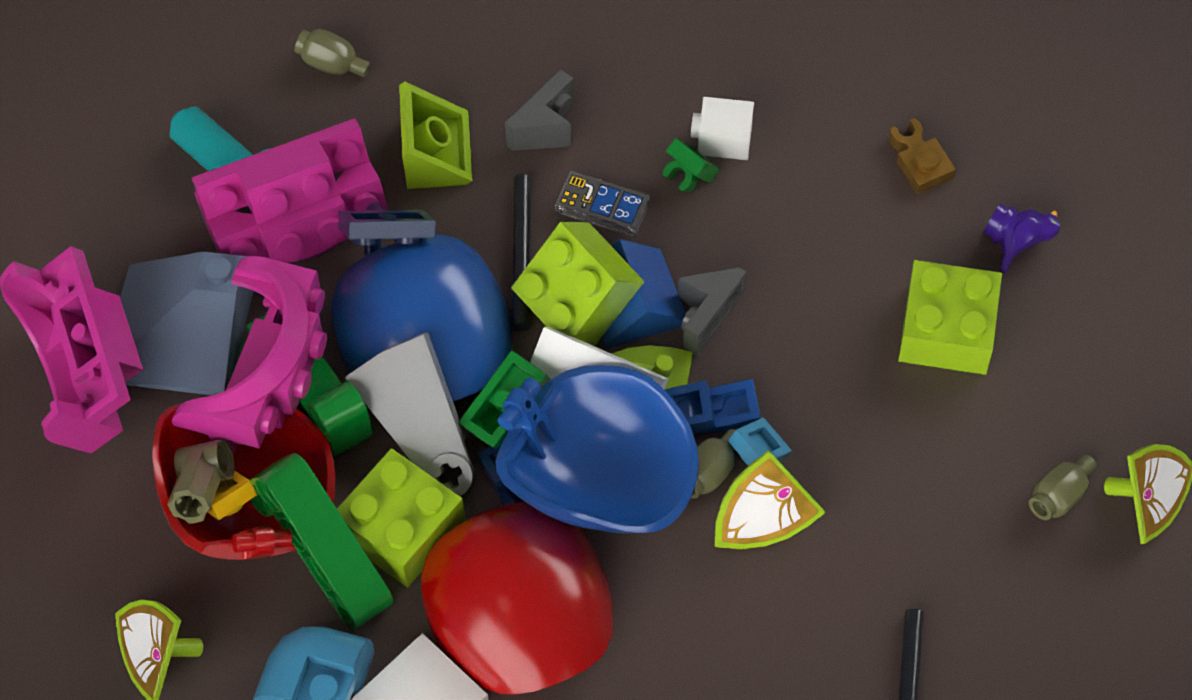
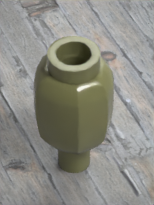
(329, 53)
(715, 463)
(1061, 488)

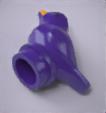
(1020, 231)

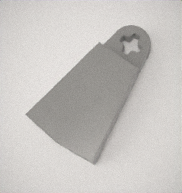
(416, 408)

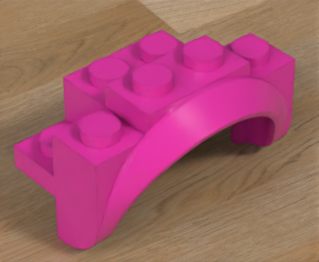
(289, 195)
(81, 344)
(273, 362)

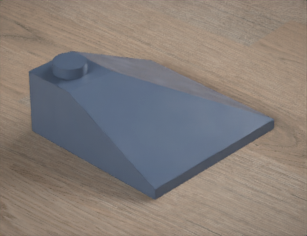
(186, 321)

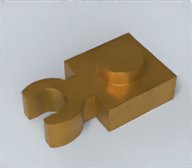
(920, 161)

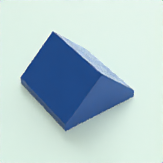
(656, 303)

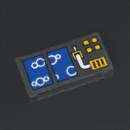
(602, 203)

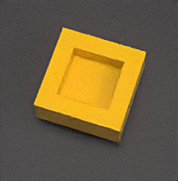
(231, 496)

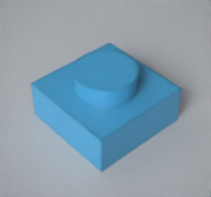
(756, 439)

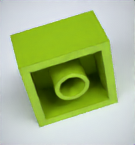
(577, 282)
(950, 317)
(400, 515)

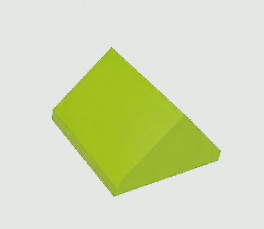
(433, 140)

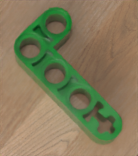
(334, 407)
(321, 539)

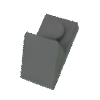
(541, 119)
(711, 301)

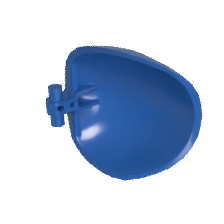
(421, 289)
(599, 450)

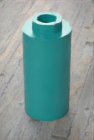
(205, 139)

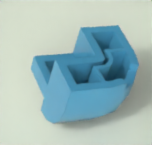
(316, 666)

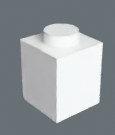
(723, 128)

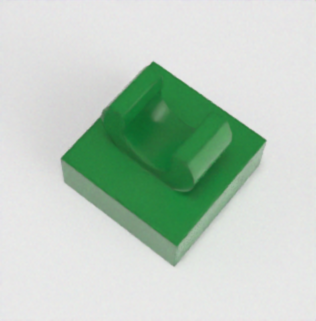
(691, 162)

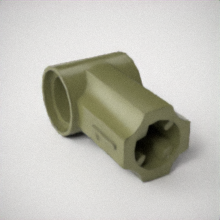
(198, 476)

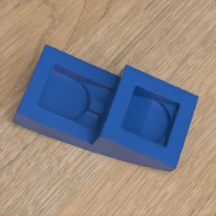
(717, 407)

